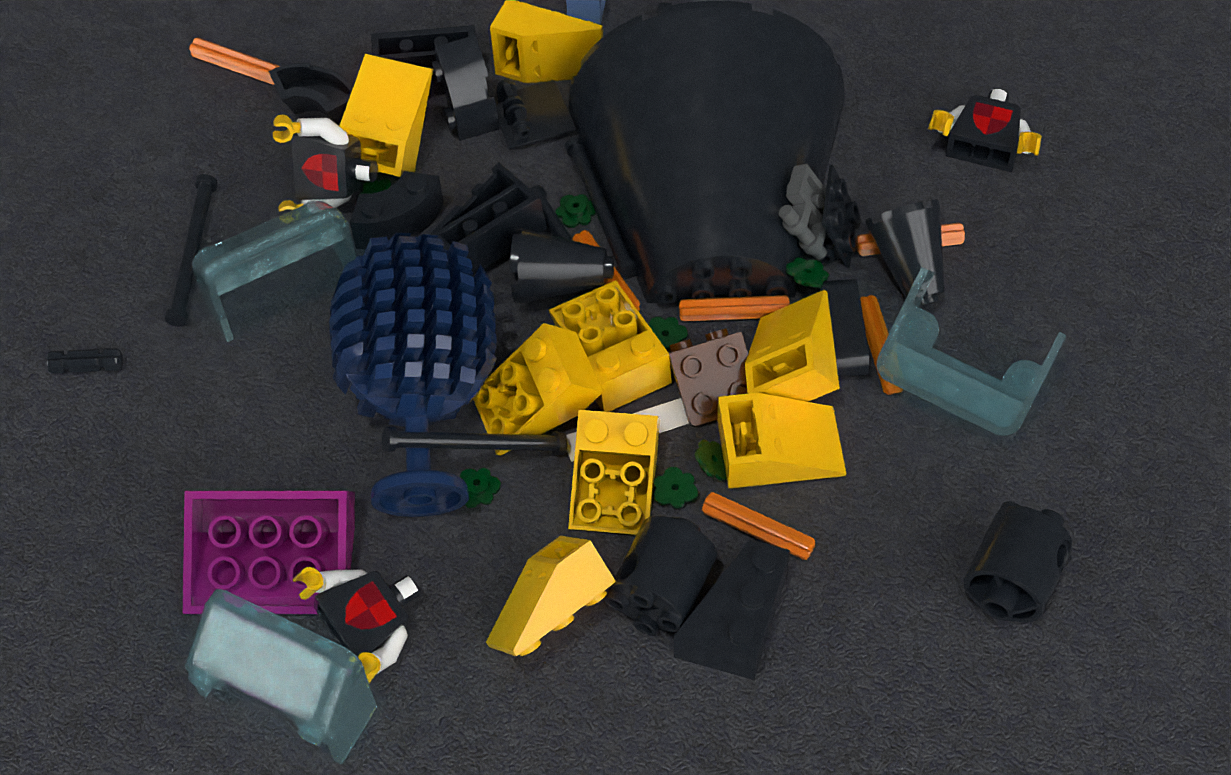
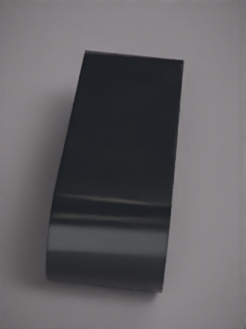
(847, 327)

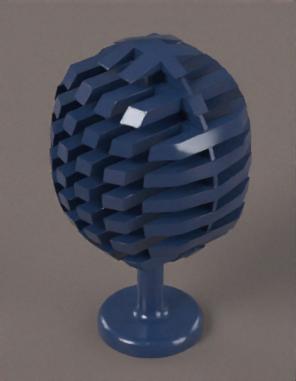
(416, 349)

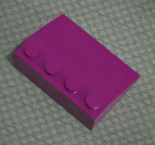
(260, 542)

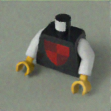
(986, 131)
(324, 161)
(362, 612)

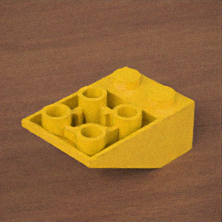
(539, 43)
(388, 112)
(617, 343)
(794, 352)
(538, 385)
(777, 440)
(613, 471)
(548, 594)

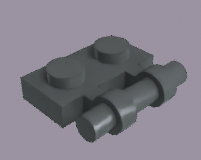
(808, 201)

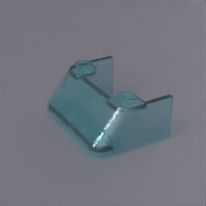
(268, 249)
(955, 386)
(284, 668)

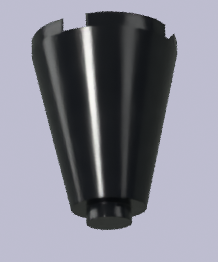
(912, 240)
(555, 266)

